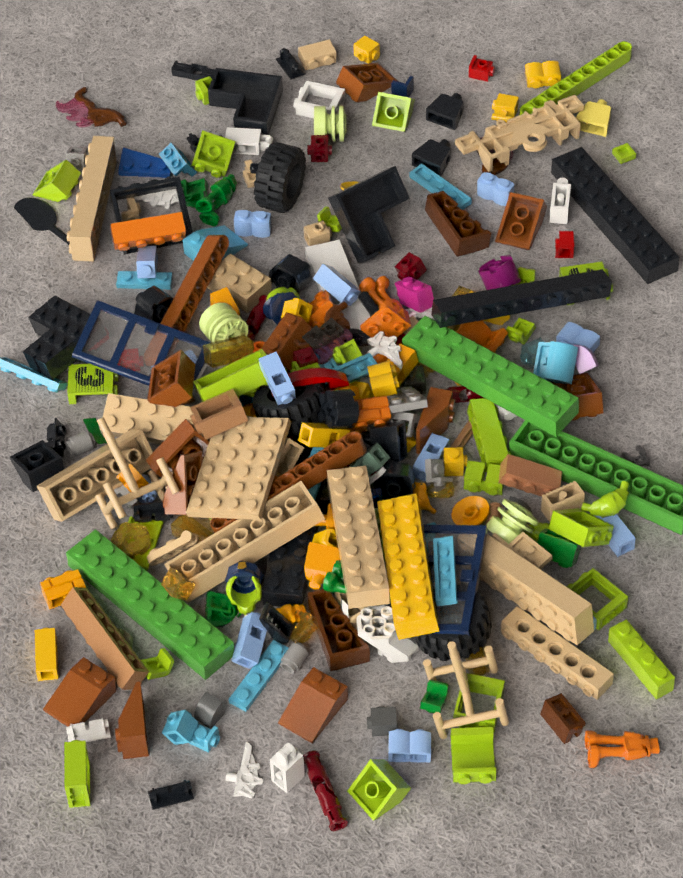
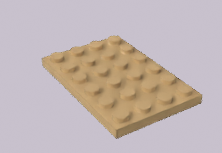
(239, 470)

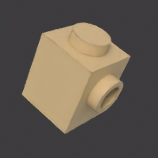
(317, 233)

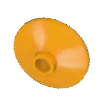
(470, 511)

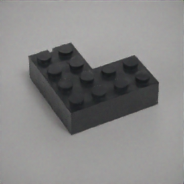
(250, 93)
(360, 212)
(60, 329)

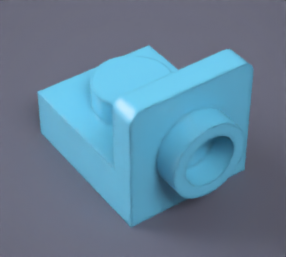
(205, 738)

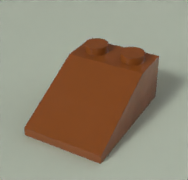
(364, 81)
(521, 221)
(588, 393)
(435, 417)
(185, 478)
(80, 693)
(314, 705)
(132, 732)

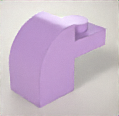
(585, 359)

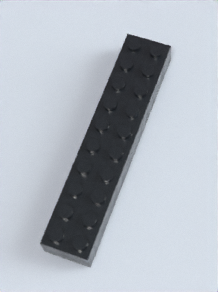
(616, 216)
(285, 570)

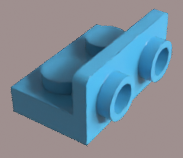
(176, 160)

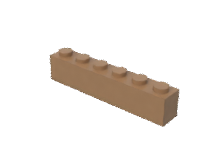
(104, 638)

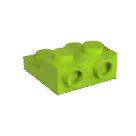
(213, 154)

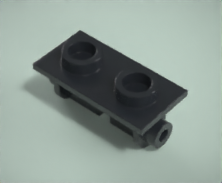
(289, 64)
(56, 437)
(146, 511)
(170, 795)

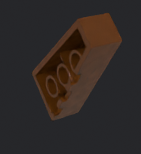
(455, 225)
(336, 634)

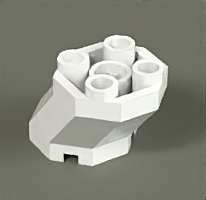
(377, 627)

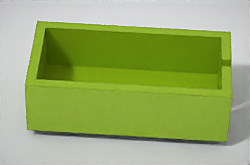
(241, 376)

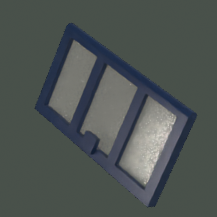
(132, 343)
(469, 553)

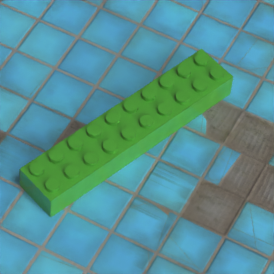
(492, 376)
(602, 472)
(150, 605)

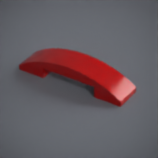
(318, 375)

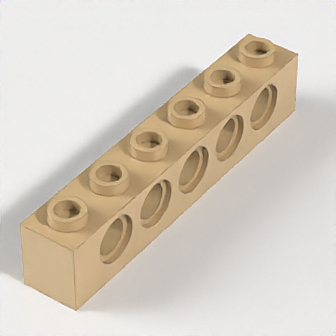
(551, 644)

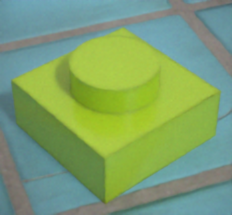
(624, 153)

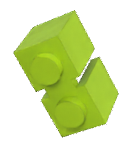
(475, 475)

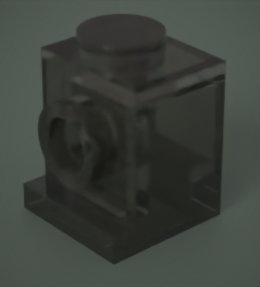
(417, 379)

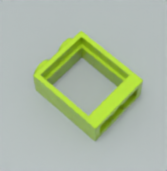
(581, 527)
(618, 598)
(484, 686)
(77, 773)

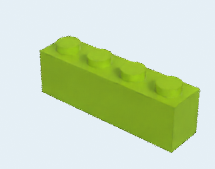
(487, 432)
(641, 659)

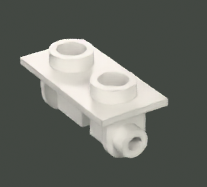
(93, 731)

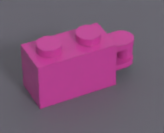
(414, 294)

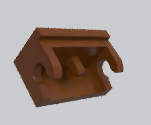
(562, 717)

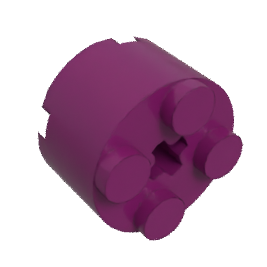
(499, 273)

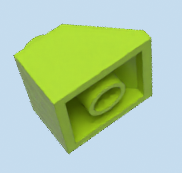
(392, 111)
(58, 182)
(378, 788)

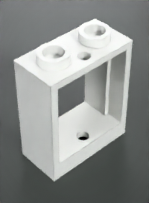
(321, 90)

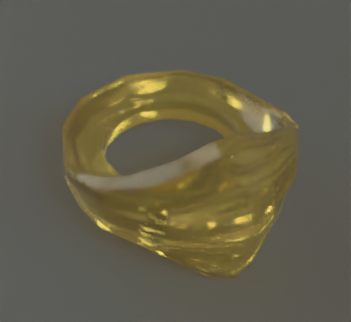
(445, 493)

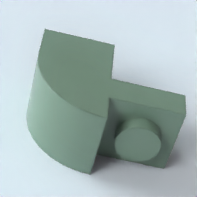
(373, 459)

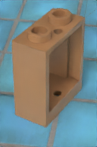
(218, 414)

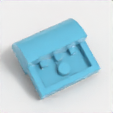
(555, 362)

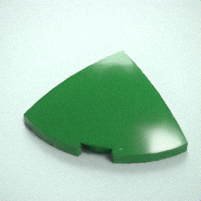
(194, 191)
(219, 609)

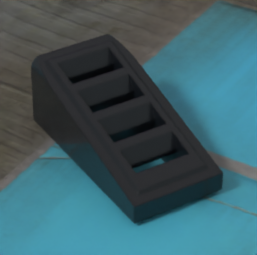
(286, 627)

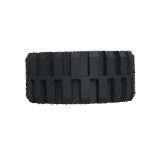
(279, 177)
(301, 409)
(480, 631)

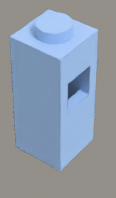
(147, 262)
(336, 284)
(277, 378)
(432, 450)
(622, 539)
(249, 641)

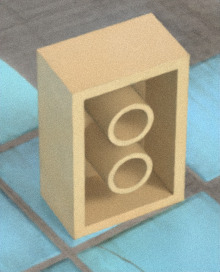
(242, 281)

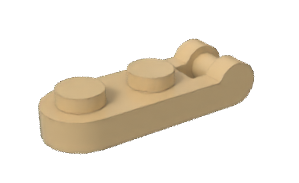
(173, 548)

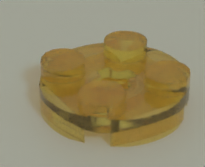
(132, 531)

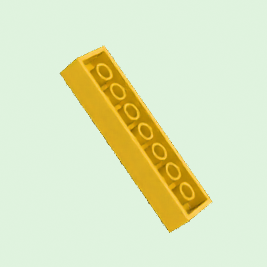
(407, 567)

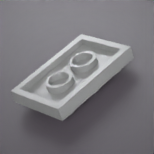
(406, 399)

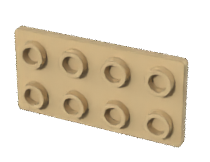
(528, 549)

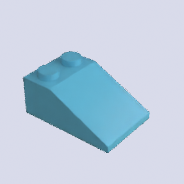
(195, 240)

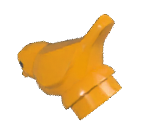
(421, 491)
(288, 612)

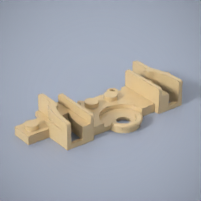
(505, 137)

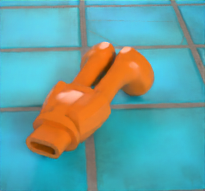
(378, 293)
(631, 746)

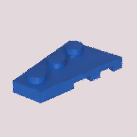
(142, 165)

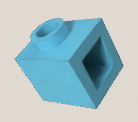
(180, 727)

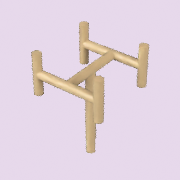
(136, 492)
(460, 670)

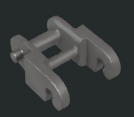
(642, 455)

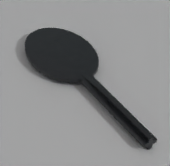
(39, 216)

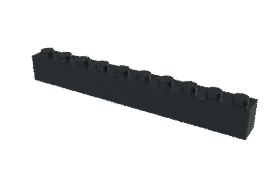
(521, 298)

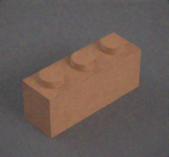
(529, 475)

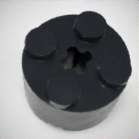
(291, 273)
(153, 304)
(338, 409)
(396, 480)

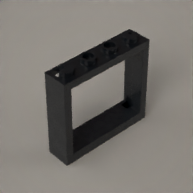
(152, 186)

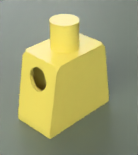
(595, 118)

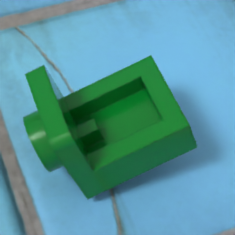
(435, 696)

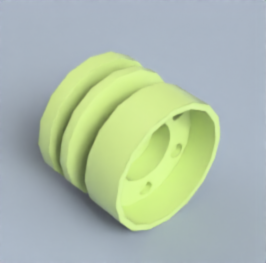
(330, 123)
(222, 322)
(512, 522)

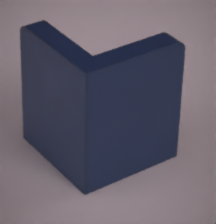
(403, 89)

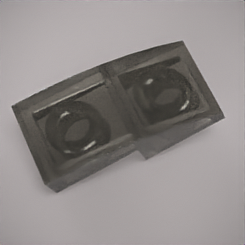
(323, 335)

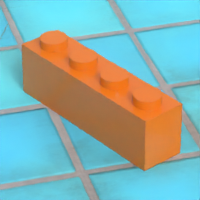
(148, 231)

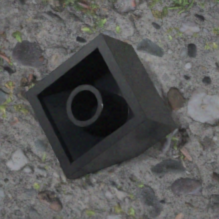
(37, 464)

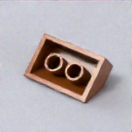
(282, 338)
(172, 380)
(179, 442)

